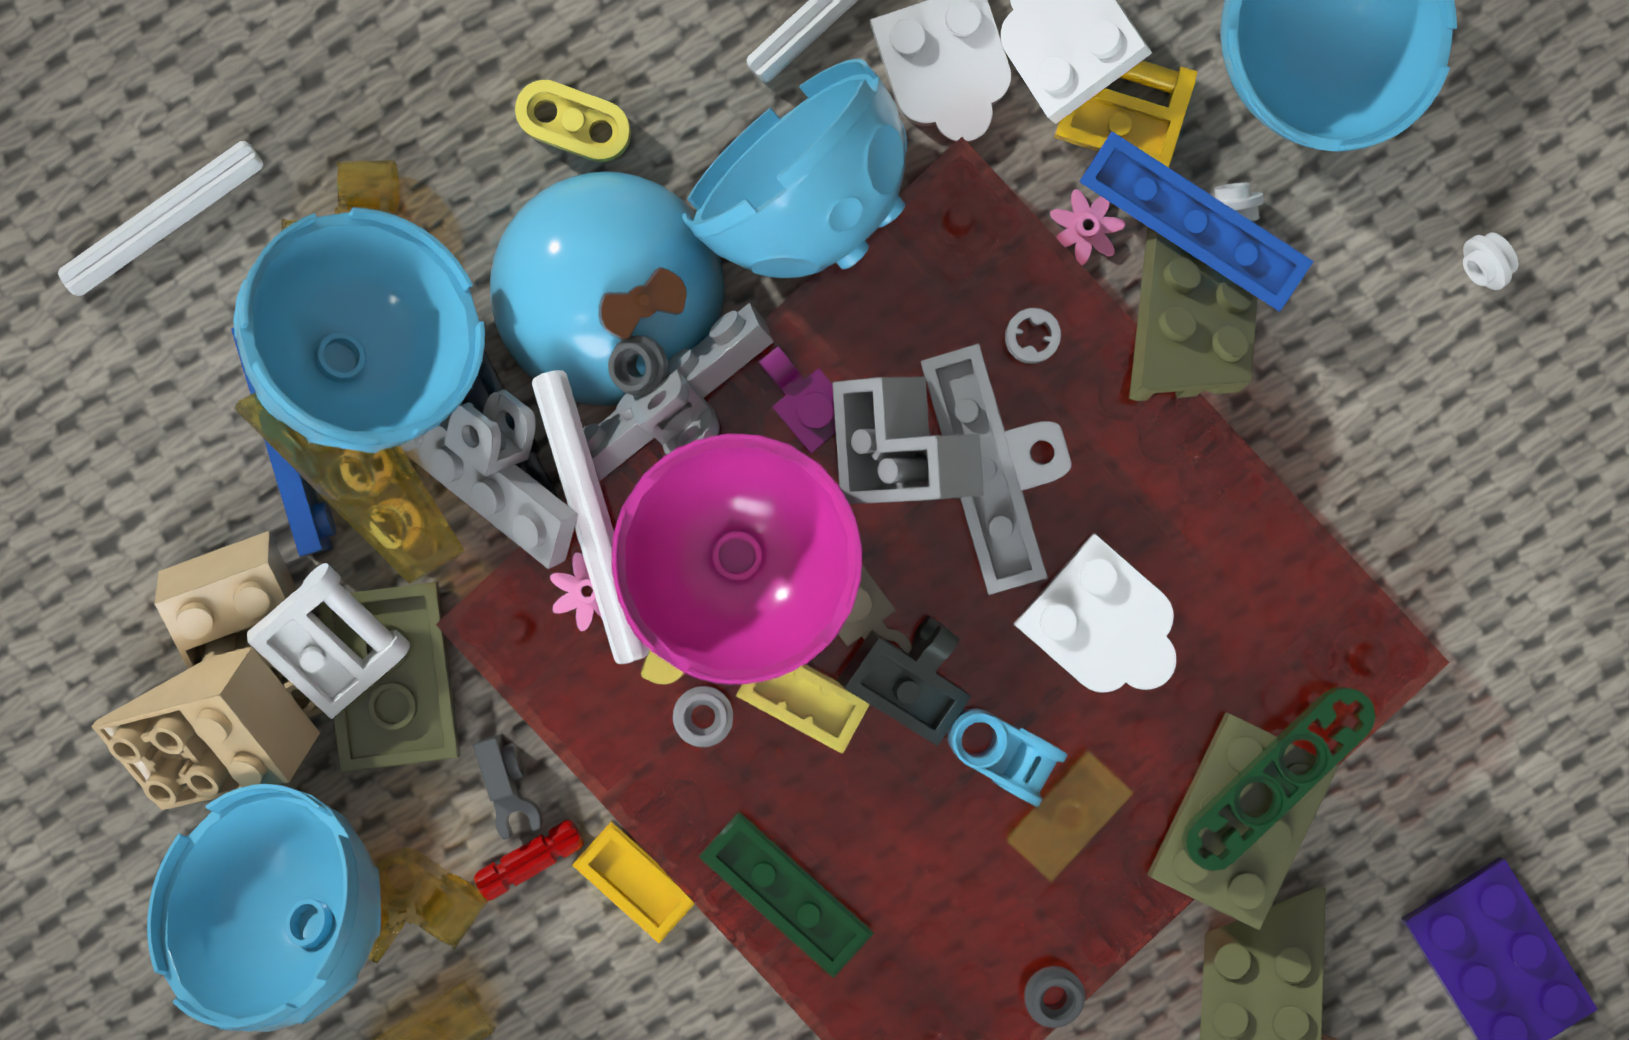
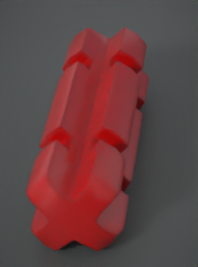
(528, 860)

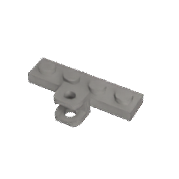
(677, 407)
(478, 461)
(1000, 518)

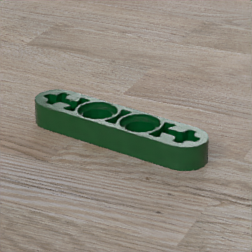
(1284, 785)

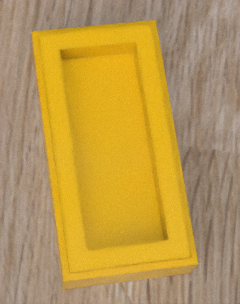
(633, 881)

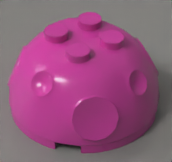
(736, 559)

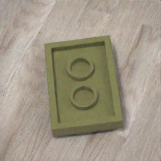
(411, 708)
(1254, 879)

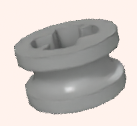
(1036, 317)

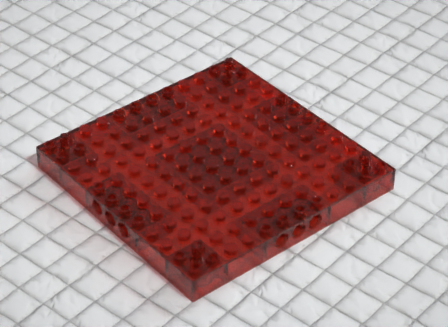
(903, 826)

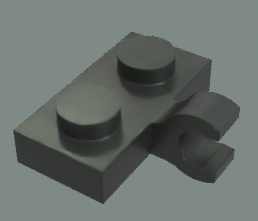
(908, 684)

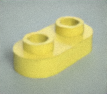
(574, 120)

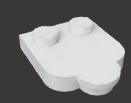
(1070, 49)
(944, 64)
(1103, 622)

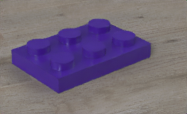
(1498, 958)

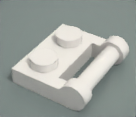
(317, 658)

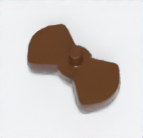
(622, 311)

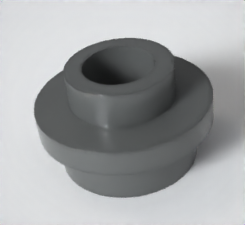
(624, 370)
(1063, 1011)

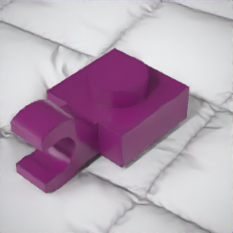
(806, 403)

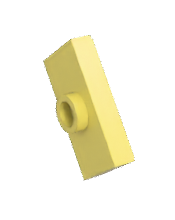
(809, 704)

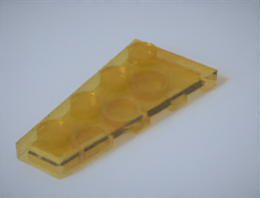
(371, 491)

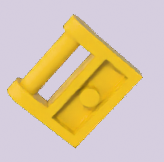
(1135, 120)

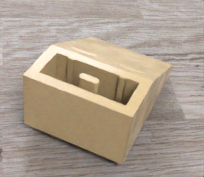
(221, 597)
(210, 731)

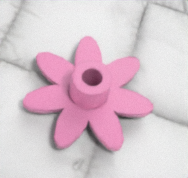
(1087, 238)
(575, 597)

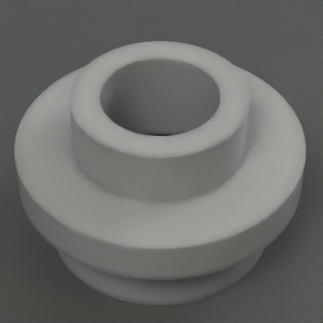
(698, 735)

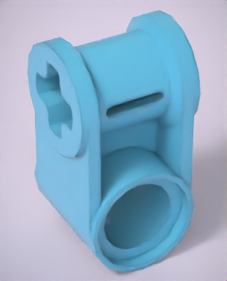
(1014, 757)

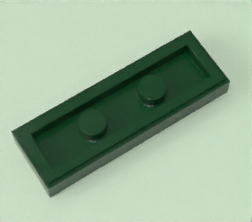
(786, 894)

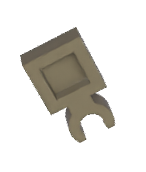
(868, 613)

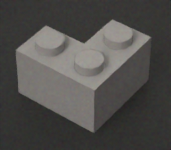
(888, 447)

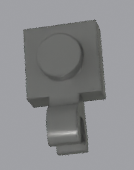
(500, 769)

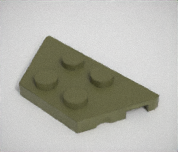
(1190, 326)
(1267, 978)

